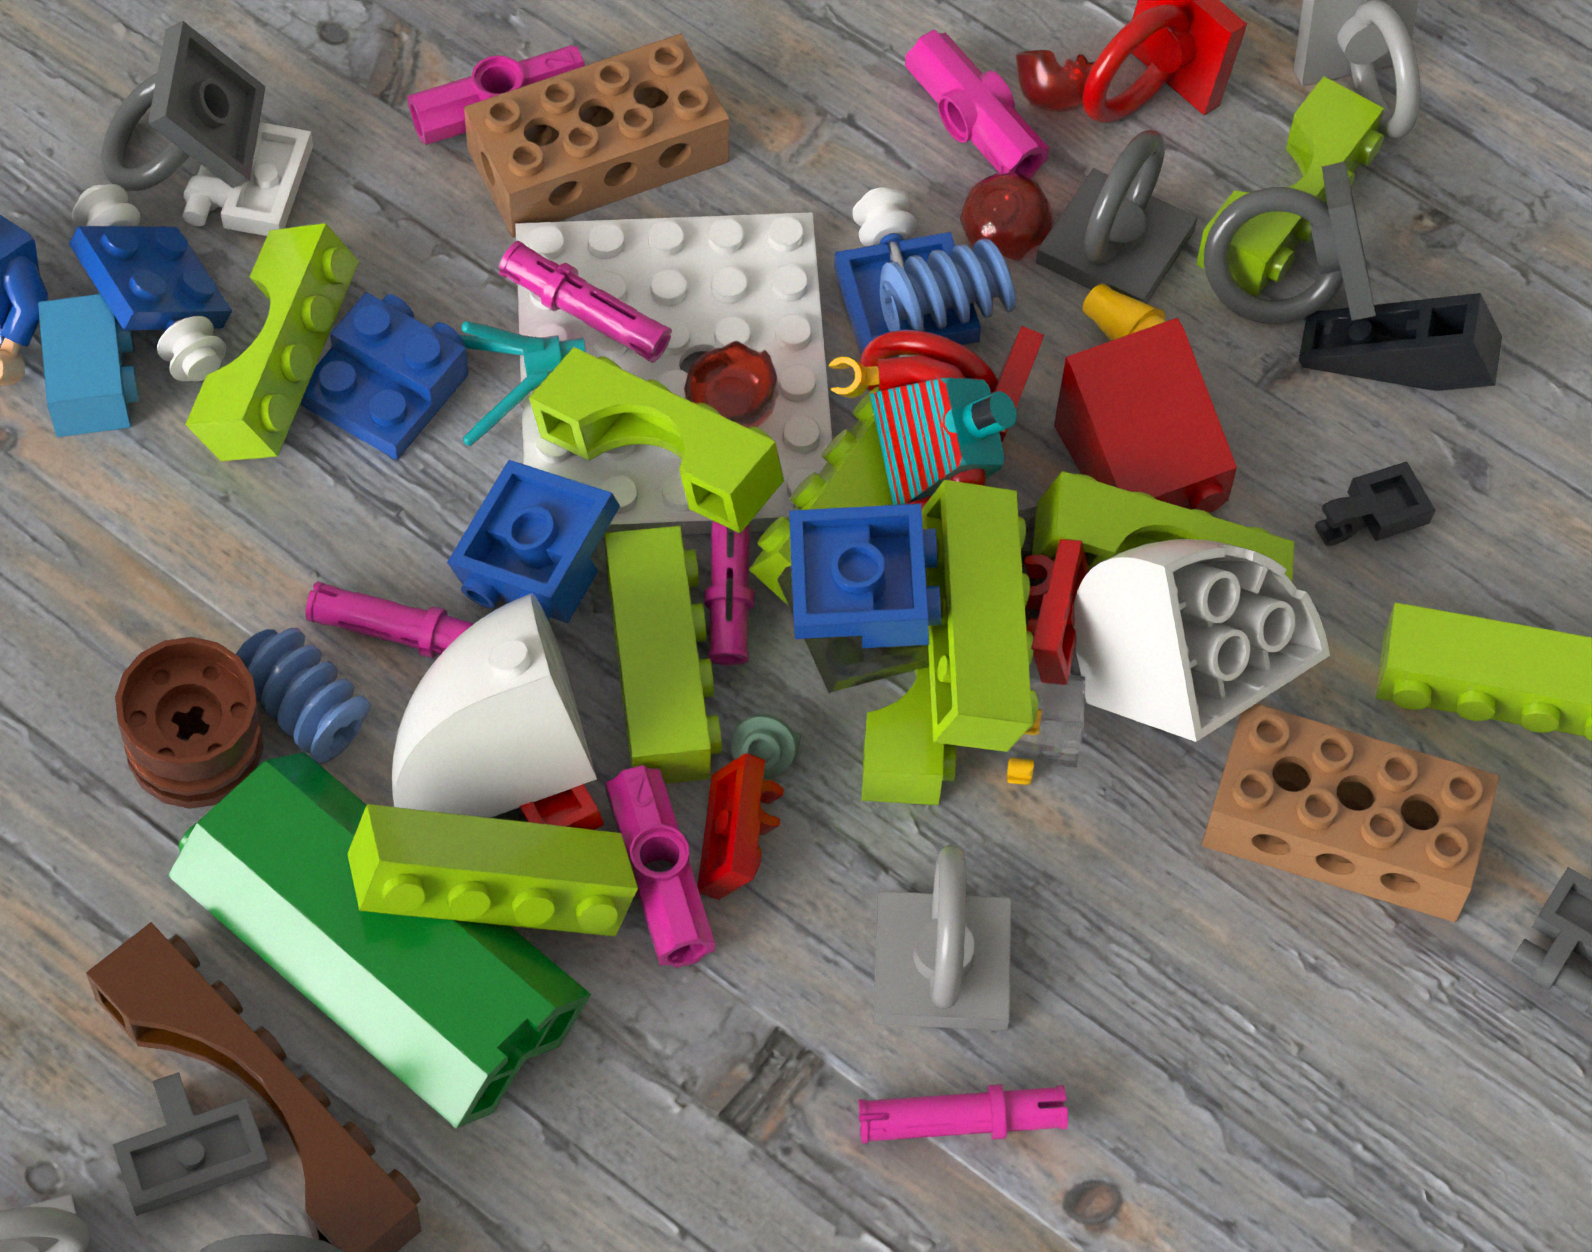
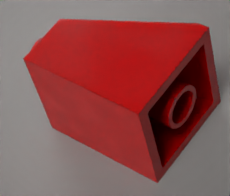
(1145, 419)

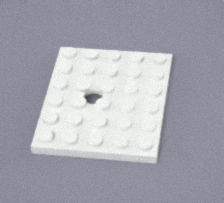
(712, 286)

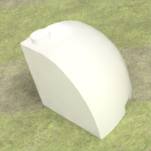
(1191, 633)
(492, 721)

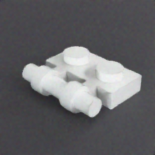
(268, 196)

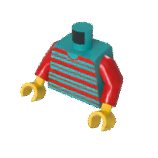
(931, 423)

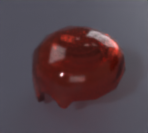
(1048, 83)
(1008, 212)
(735, 383)

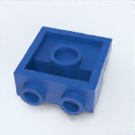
(386, 373)
(533, 539)
(864, 574)

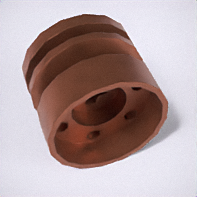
(175, 694)

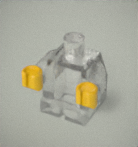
(1055, 730)

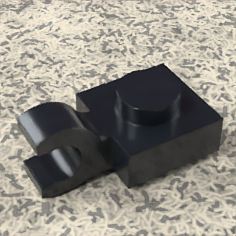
(1382, 501)

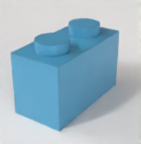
(85, 366)

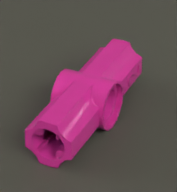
(976, 105)
(440, 110)
(669, 897)

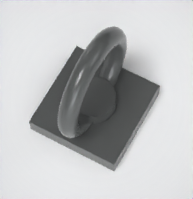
(196, 102)
(1117, 229)
(1335, 242)

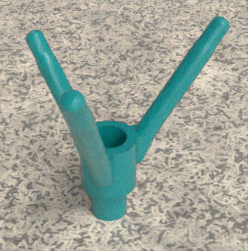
(540, 359)

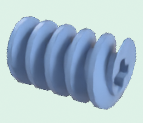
(945, 285)
(303, 692)

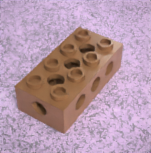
(597, 133)
(1351, 811)

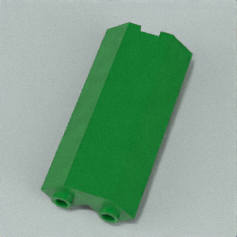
(428, 997)

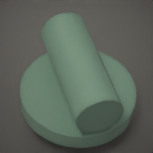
(767, 739)

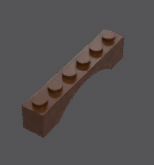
(167, 1005)

